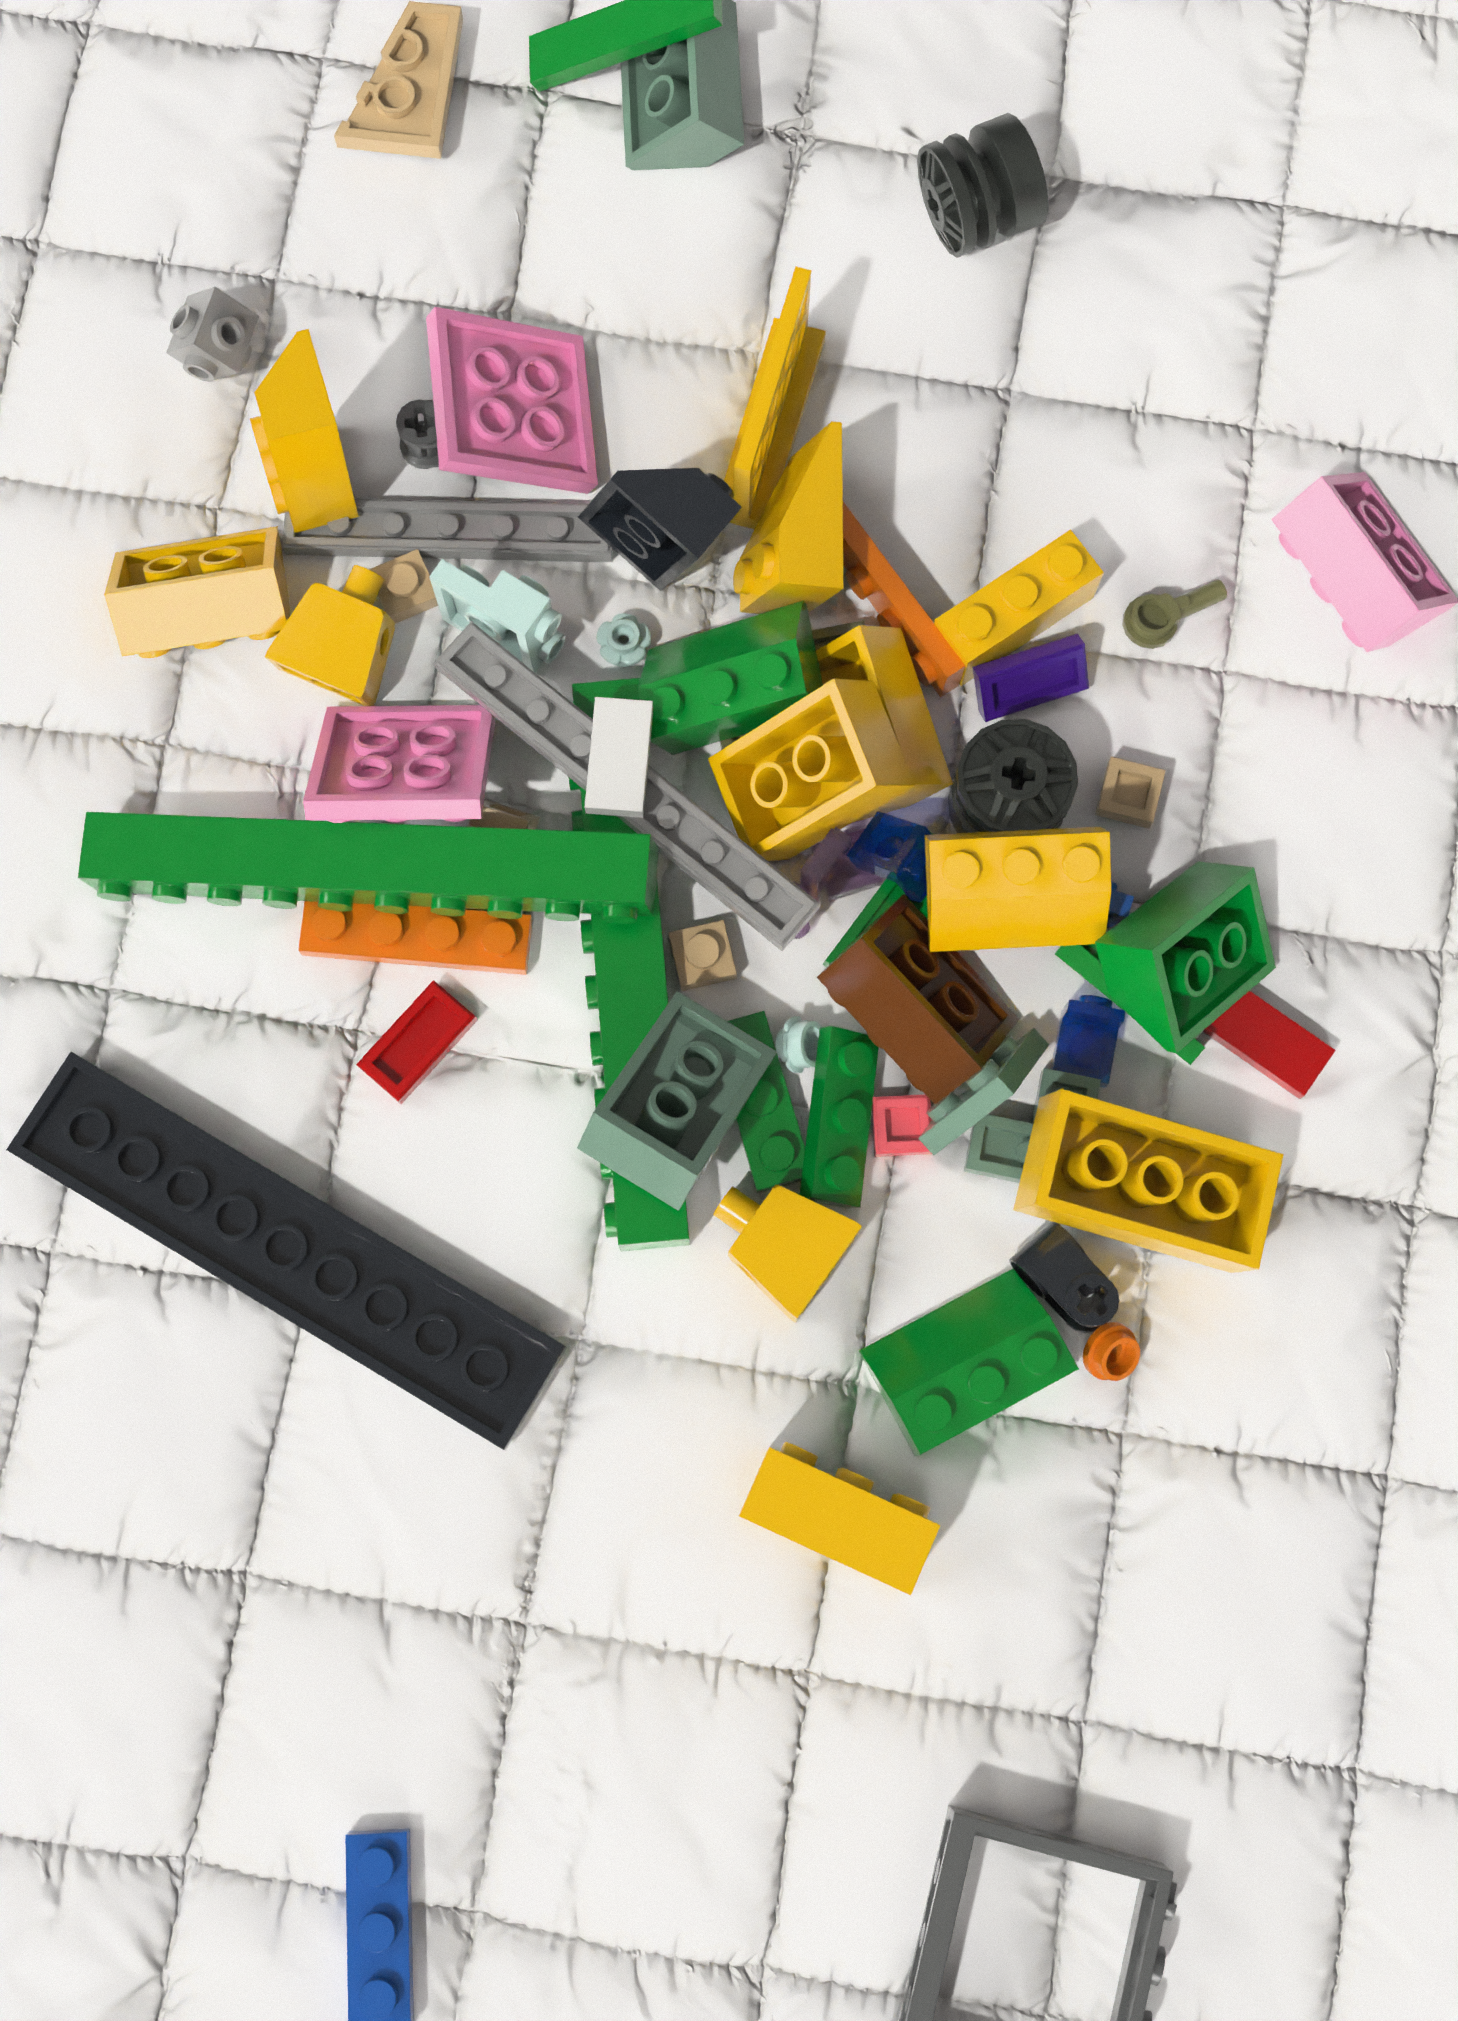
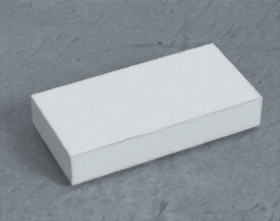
(619, 757)

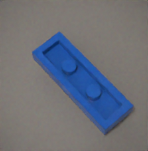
(379, 1925)

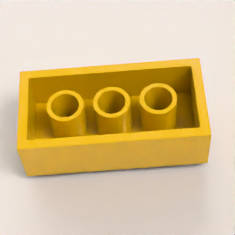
(1148, 1182)

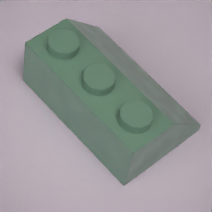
(684, 100)

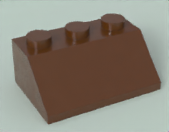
(918, 1003)

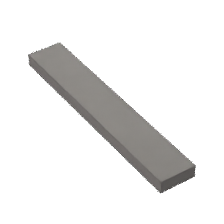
(454, 531)

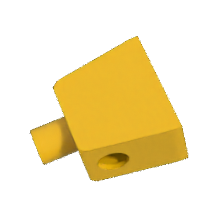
(338, 638)
(786, 1244)

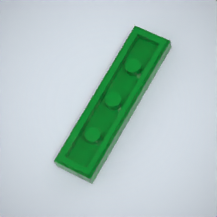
(615, 36)

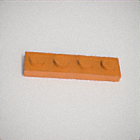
(876, 580)
(418, 938)

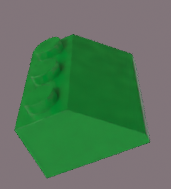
(729, 678)
(1188, 952)
(967, 1361)

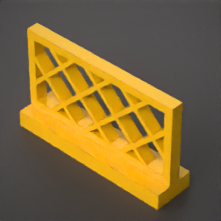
(775, 403)

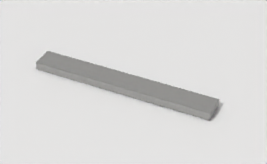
(675, 822)

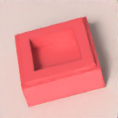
(899, 1123)

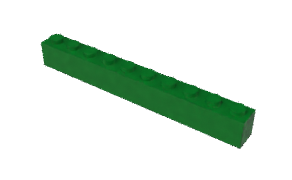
(370, 865)
(630, 999)

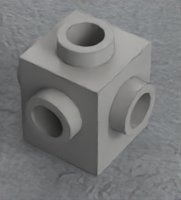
(212, 335)

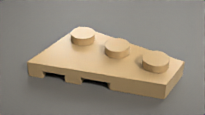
(411, 89)

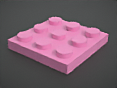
(511, 401)
(400, 763)

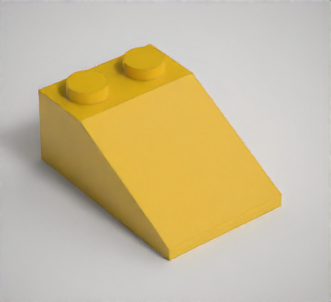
(800, 534)

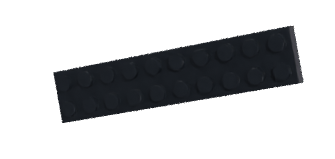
(288, 1250)

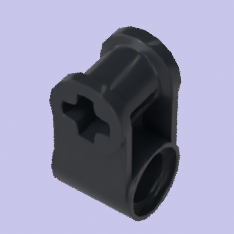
(1059, 1268)

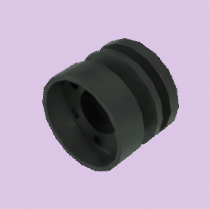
(983, 184)
(983, 793)

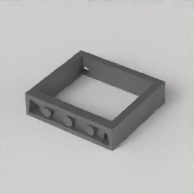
(1143, 1955)

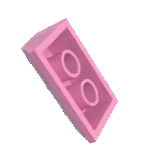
(1363, 560)

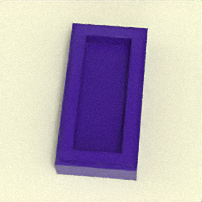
(1031, 677)

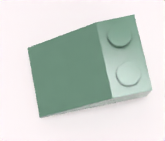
(675, 1100)

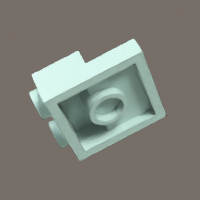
(509, 611)

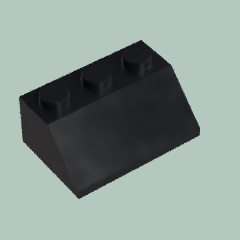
(661, 518)

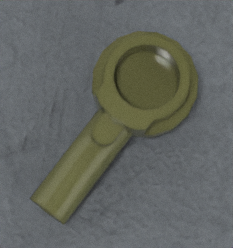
(1154, 618)

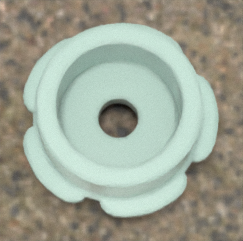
(623, 654)
(798, 1043)

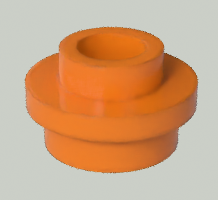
(1111, 1352)

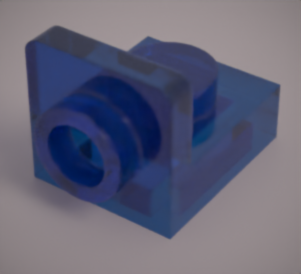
(894, 852)
(1087, 1037)

